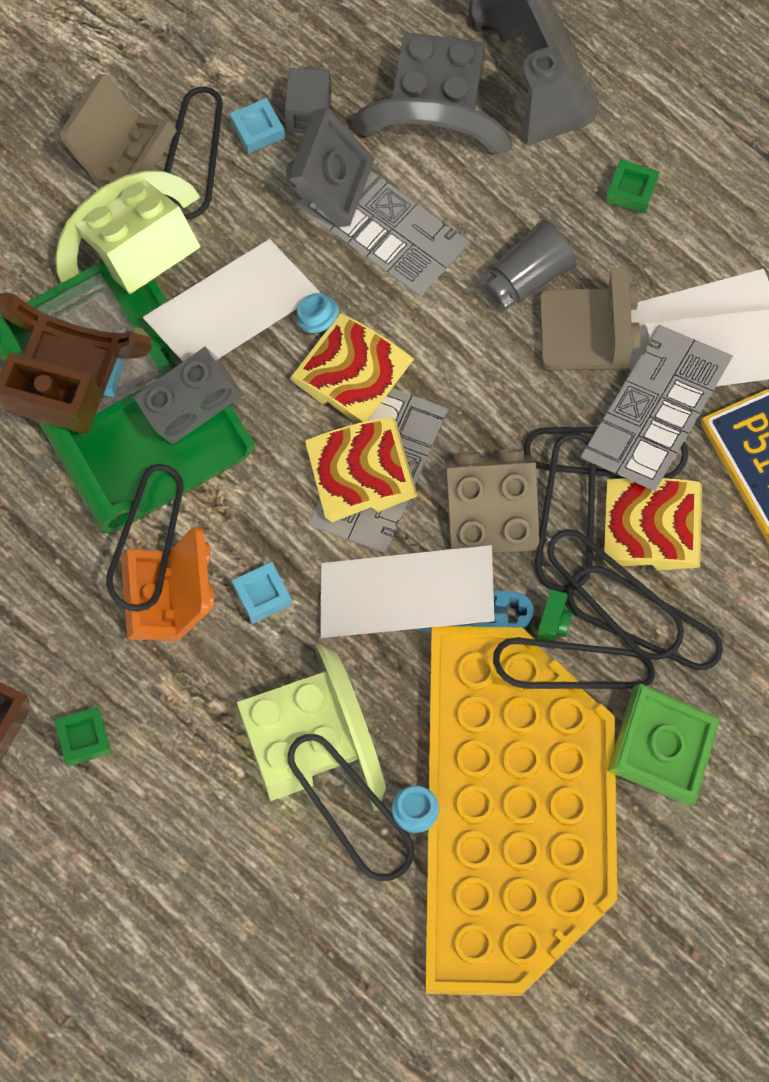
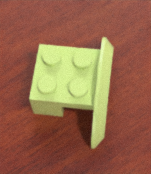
(131, 228)
(313, 705)

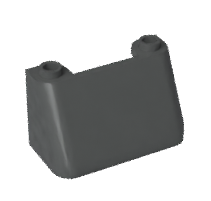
(557, 83)

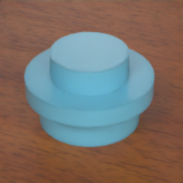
(317, 313)
(415, 809)

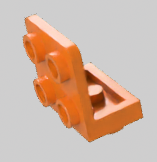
(184, 594)

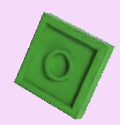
(664, 744)

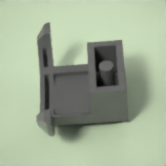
(437, 86)

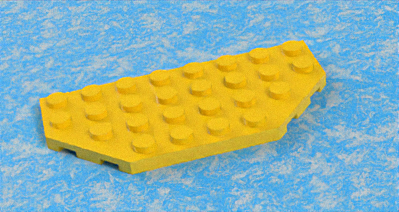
(522, 817)

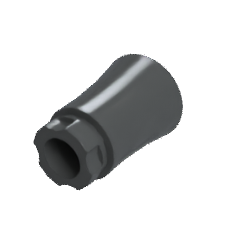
(528, 266)

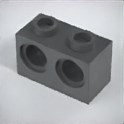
(188, 395)

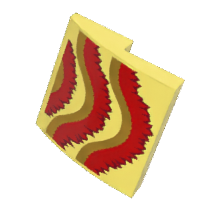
(351, 368)
(360, 468)
(653, 525)

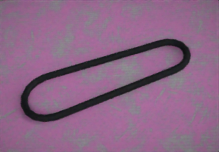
(188, 96)
(581, 470)
(545, 515)
(109, 578)
(680, 630)
(570, 646)
(704, 666)
(410, 845)

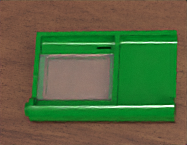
(121, 440)

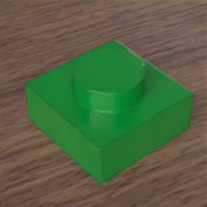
(632, 186)
(555, 617)
(83, 736)

